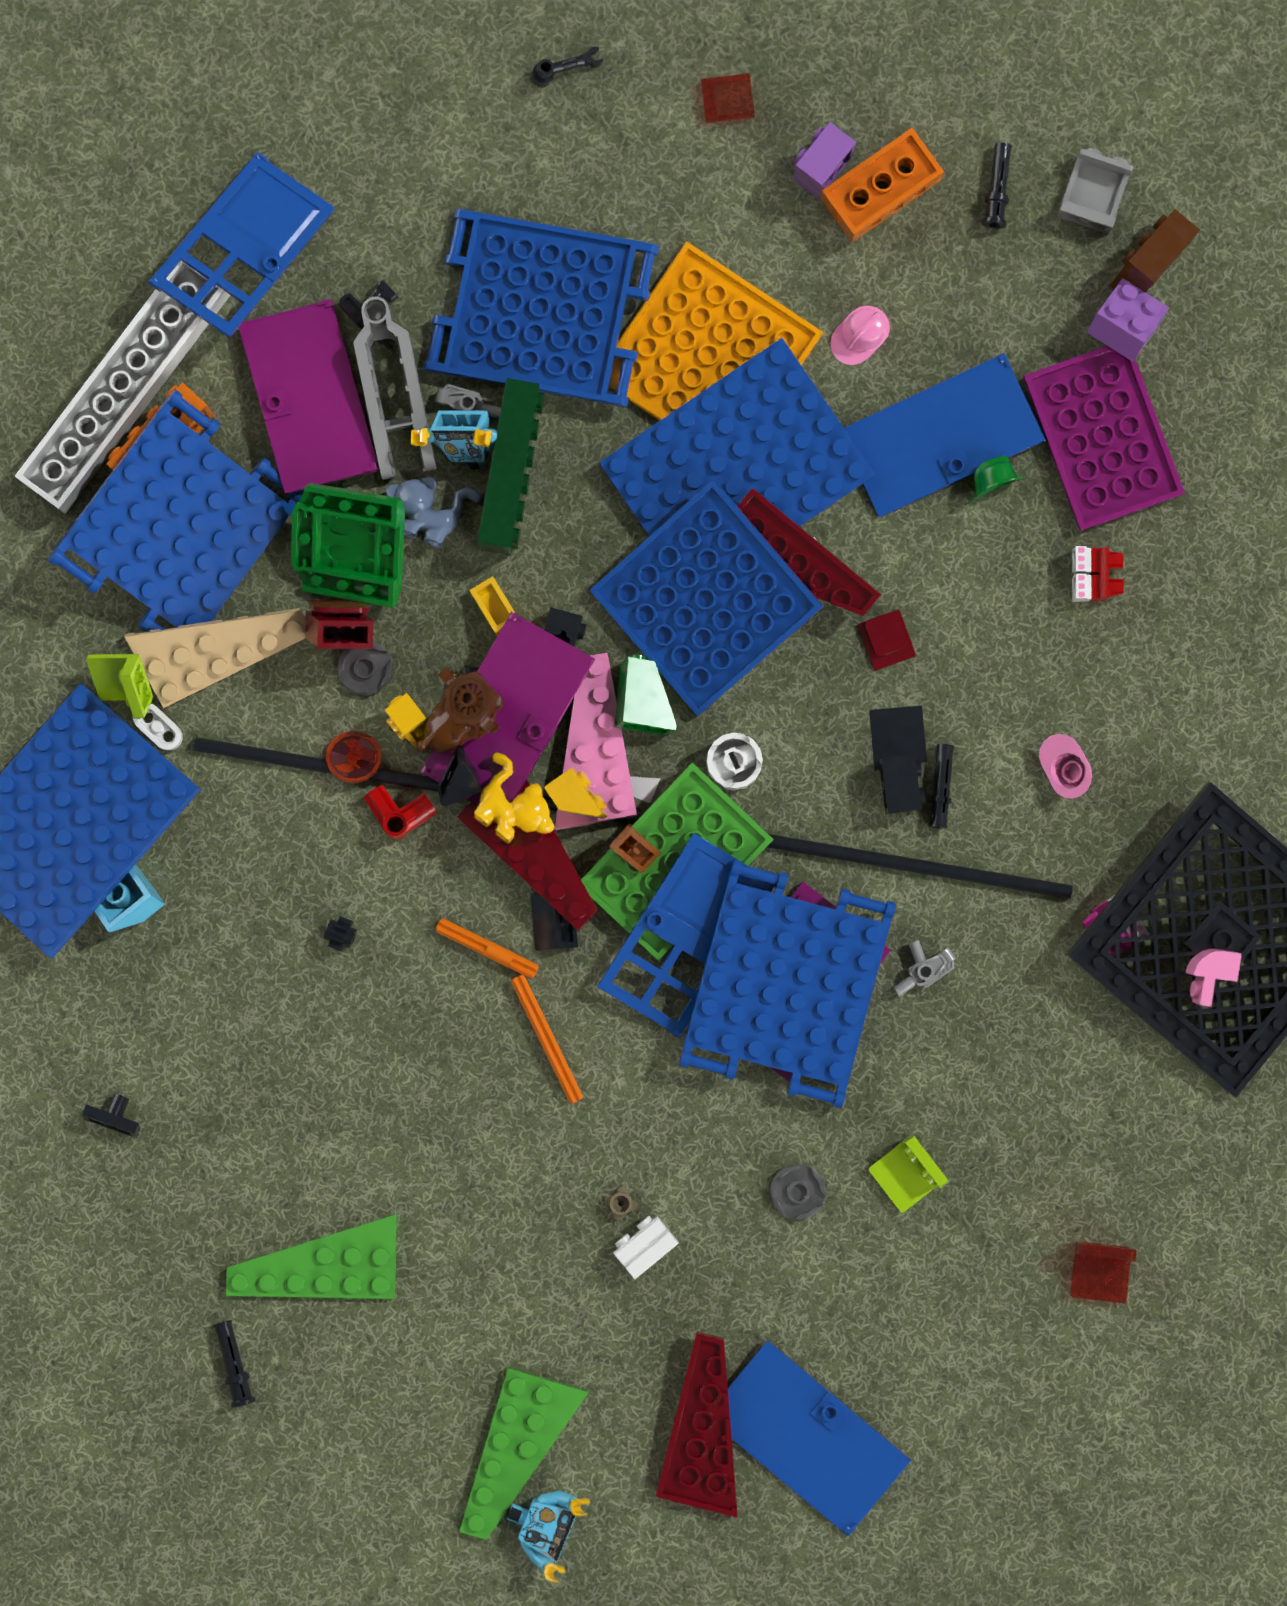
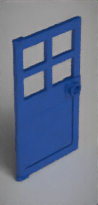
(259, 221)
(685, 916)

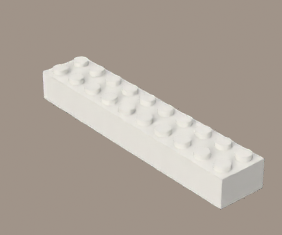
(117, 392)

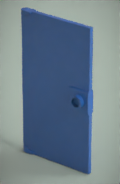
(944, 434)
(811, 1438)

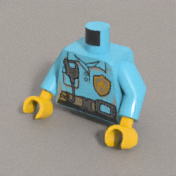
(461, 436)
(547, 1528)

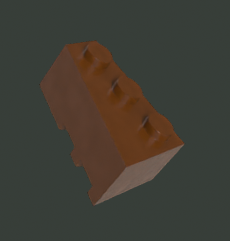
(1157, 251)

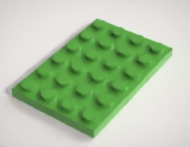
(685, 807)

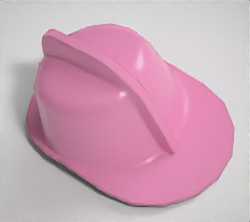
(859, 335)
(1065, 766)

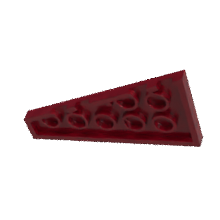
(812, 562)
(541, 863)
(700, 1450)

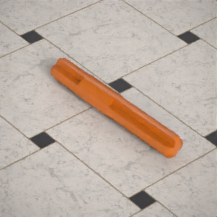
(487, 948)

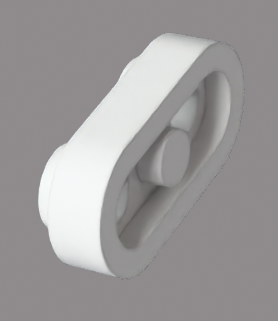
(159, 727)

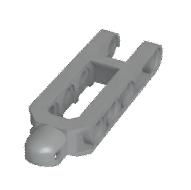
(379, 326)

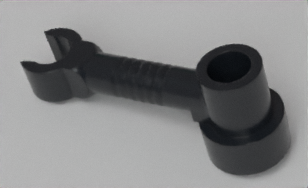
(543, 78)

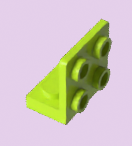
(121, 679)
(907, 1173)

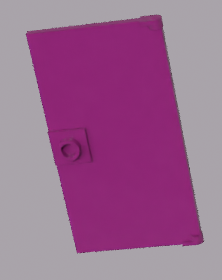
(308, 396)
(537, 681)

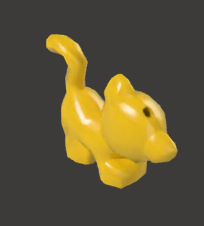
(526, 811)

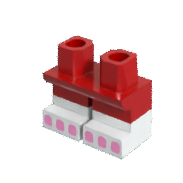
(1091, 574)

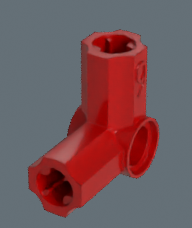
(386, 810)

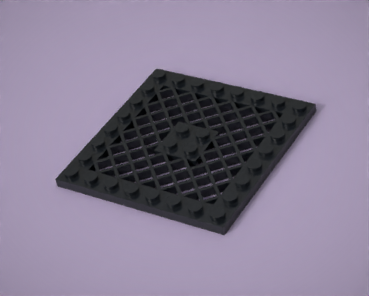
(1216, 930)

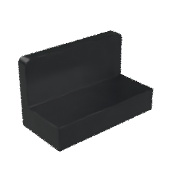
(550, 927)

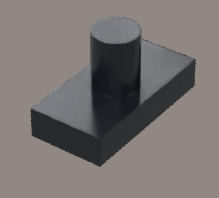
(113, 1117)

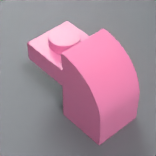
(1207, 967)

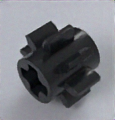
(340, 933)

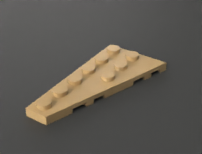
(203, 653)

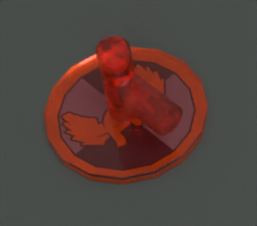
(353, 757)

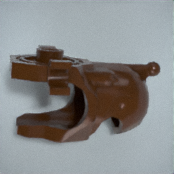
(461, 714)

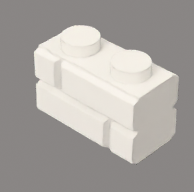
(645, 1246)

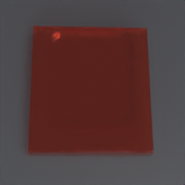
(727, 98)

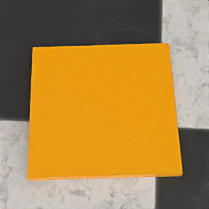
(700, 329)

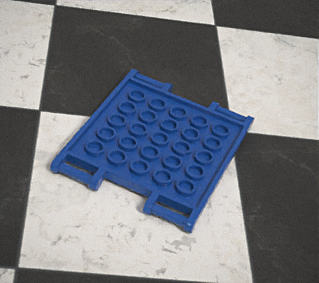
(540, 307)
(176, 521)
(787, 984)

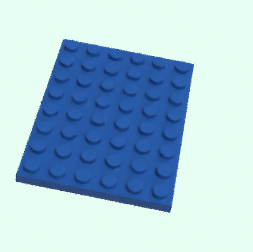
(746, 431)
(79, 816)

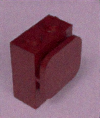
(339, 625)

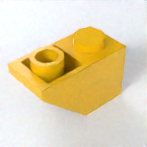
(574, 796)

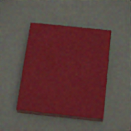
(886, 640)

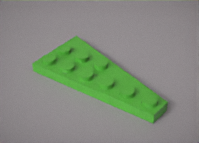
(521, 1433)

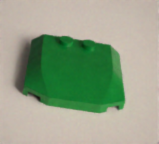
(349, 544)

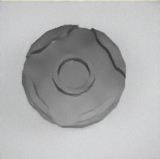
(367, 676)
(801, 1184)

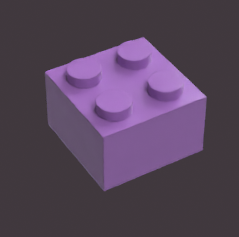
(823, 160)
(1127, 320)

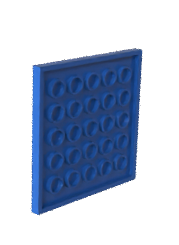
(706, 598)

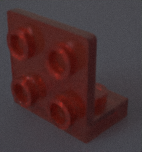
(1101, 1271)

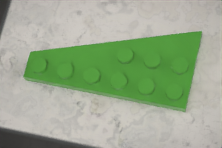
(339, 1265)

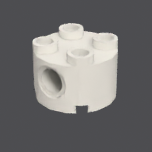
(734, 761)

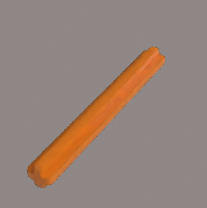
(546, 1039)

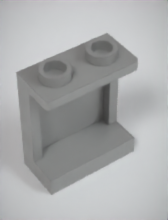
(1095, 190)

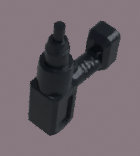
(353, 308)

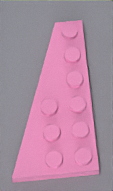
(598, 747)

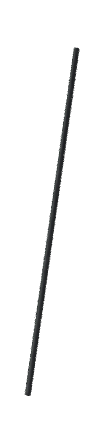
(779, 842)

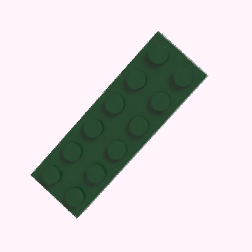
(508, 467)

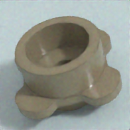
(621, 1195)

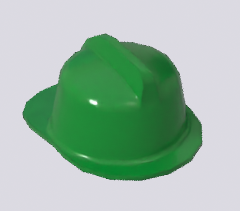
(993, 474)

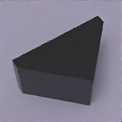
(459, 779)

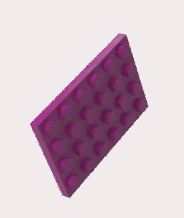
(1103, 436)

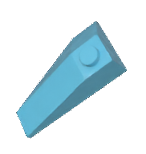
(129, 902)

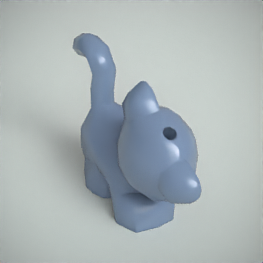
(418, 500)

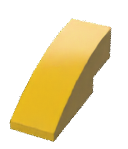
(492, 603)

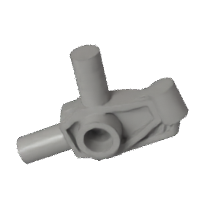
(464, 400)
(926, 971)

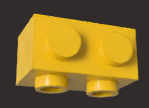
(406, 719)

